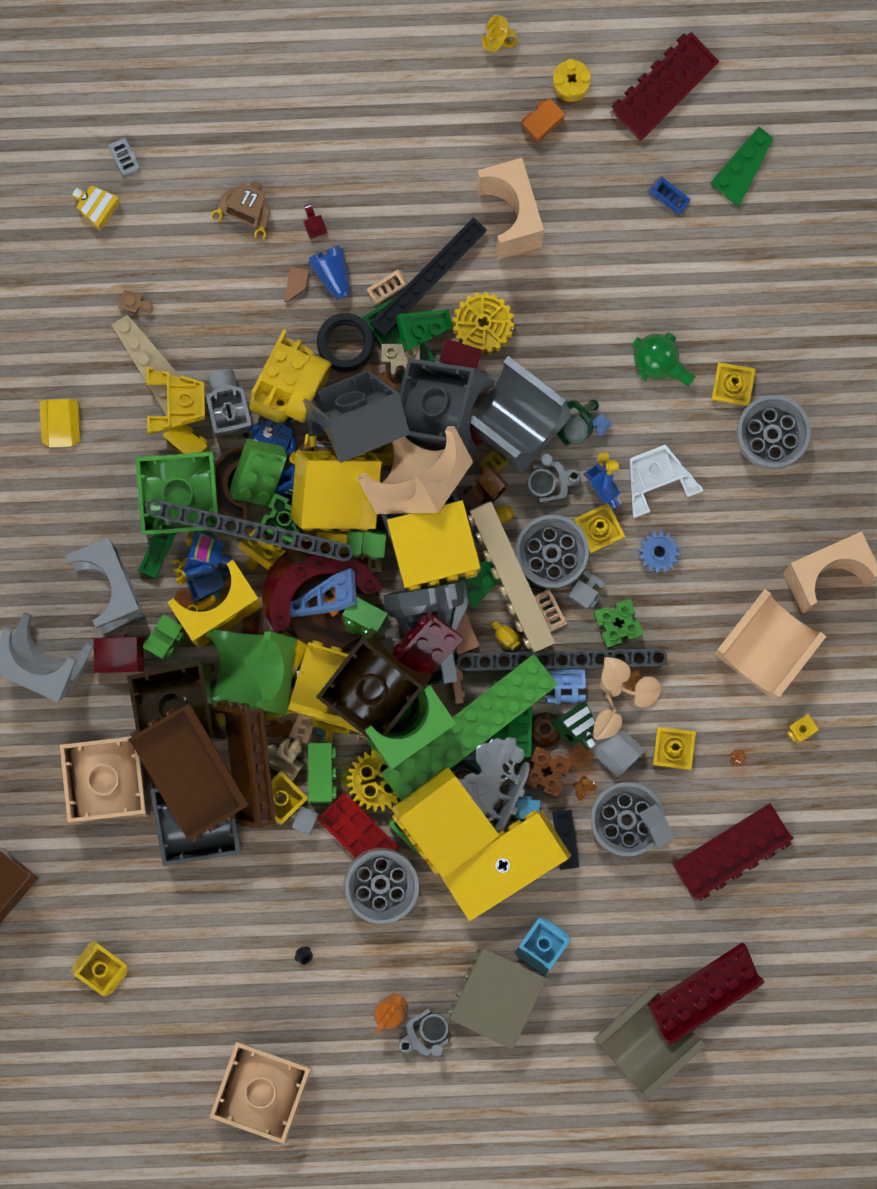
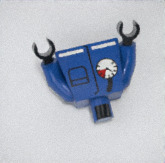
(273, 433)

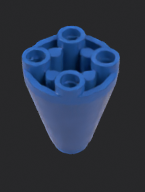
(332, 271)

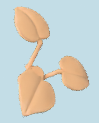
(613, 675)

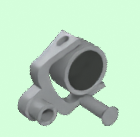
(543, 482)
(432, 1029)

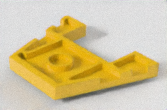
(184, 401)

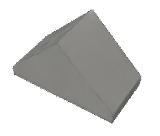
(657, 825)

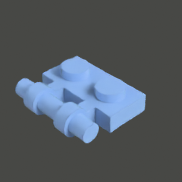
(567, 679)

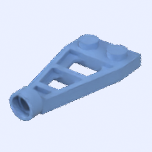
(344, 592)

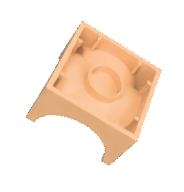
(419, 477)

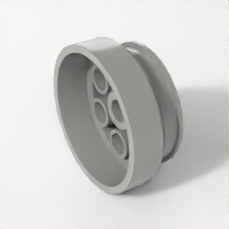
(782, 409)
(562, 528)
(610, 798)
(393, 907)

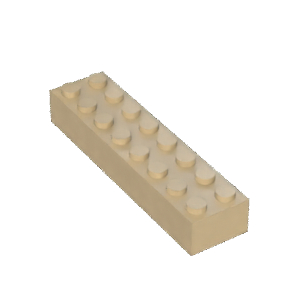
(510, 576)

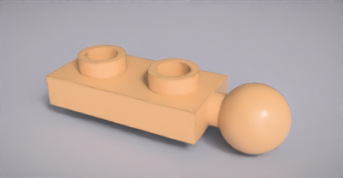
(300, 732)

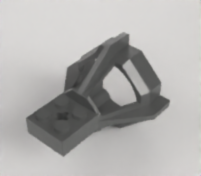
(448, 602)

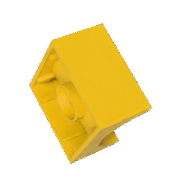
(238, 604)

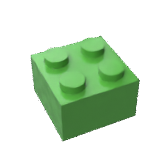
(362, 617)

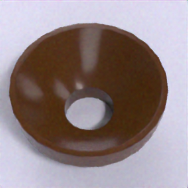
(540, 739)

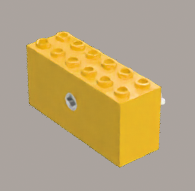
(528, 848)

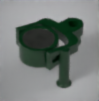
(580, 425)

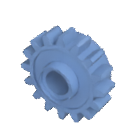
(666, 545)

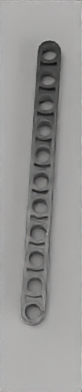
(240, 530)
(552, 659)

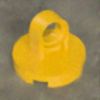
(496, 34)

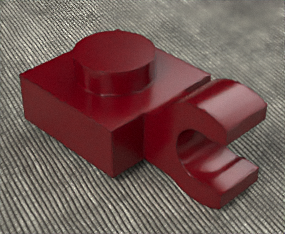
(314, 225)

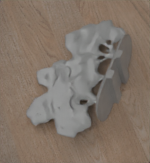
(486, 786)

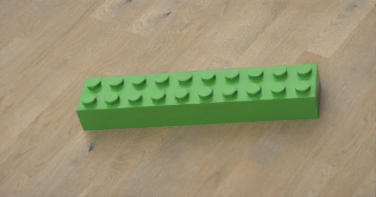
(473, 726)

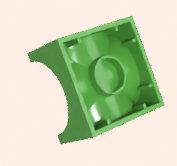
(177, 479)
(254, 669)
(426, 725)

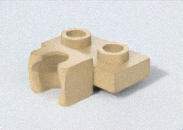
(394, 355)
(285, 760)

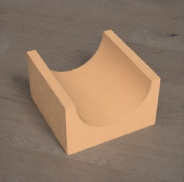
(512, 184)
(848, 554)
(769, 646)
(103, 780)
(260, 1092)

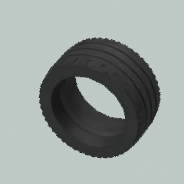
(339, 320)

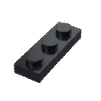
(565, 829)

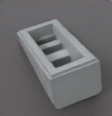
(131, 170)

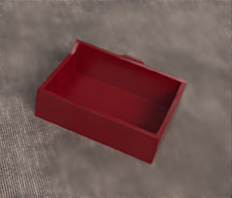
(118, 654)

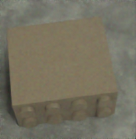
(496, 998)

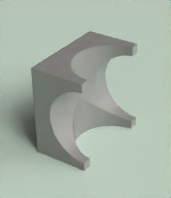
(124, 604)
(31, 668)

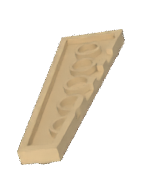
(144, 355)

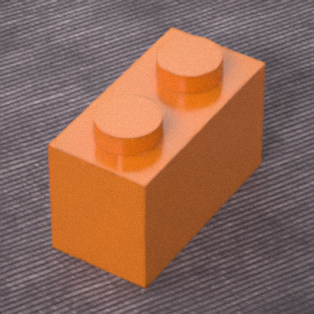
(542, 120)

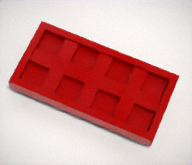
(354, 827)

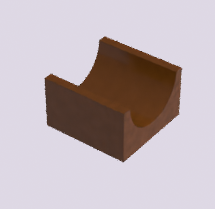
(14, 882)

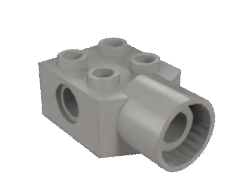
(227, 404)

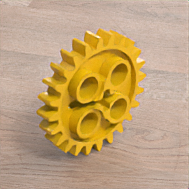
(381, 797)

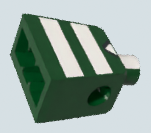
(576, 726)

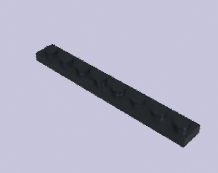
(428, 276)

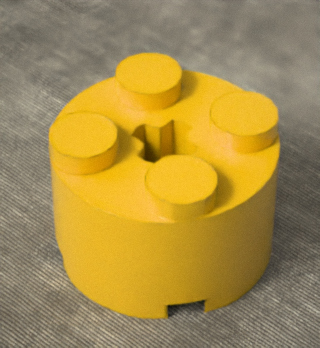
(575, 90)

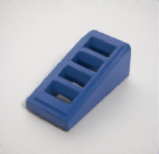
(665, 200)

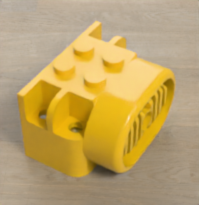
(287, 379)

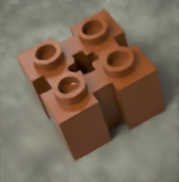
(550, 783)

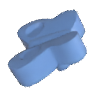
(601, 424)

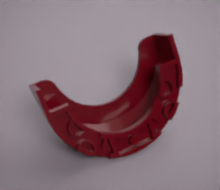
(297, 567)

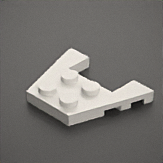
(656, 470)

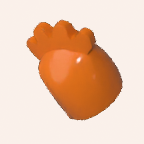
(389, 1012)

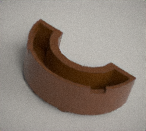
(225, 469)
(488, 489)

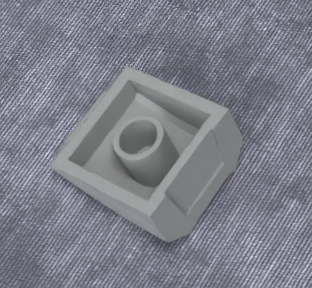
(617, 752)

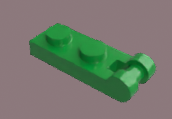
(156, 554)

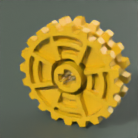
(476, 310)

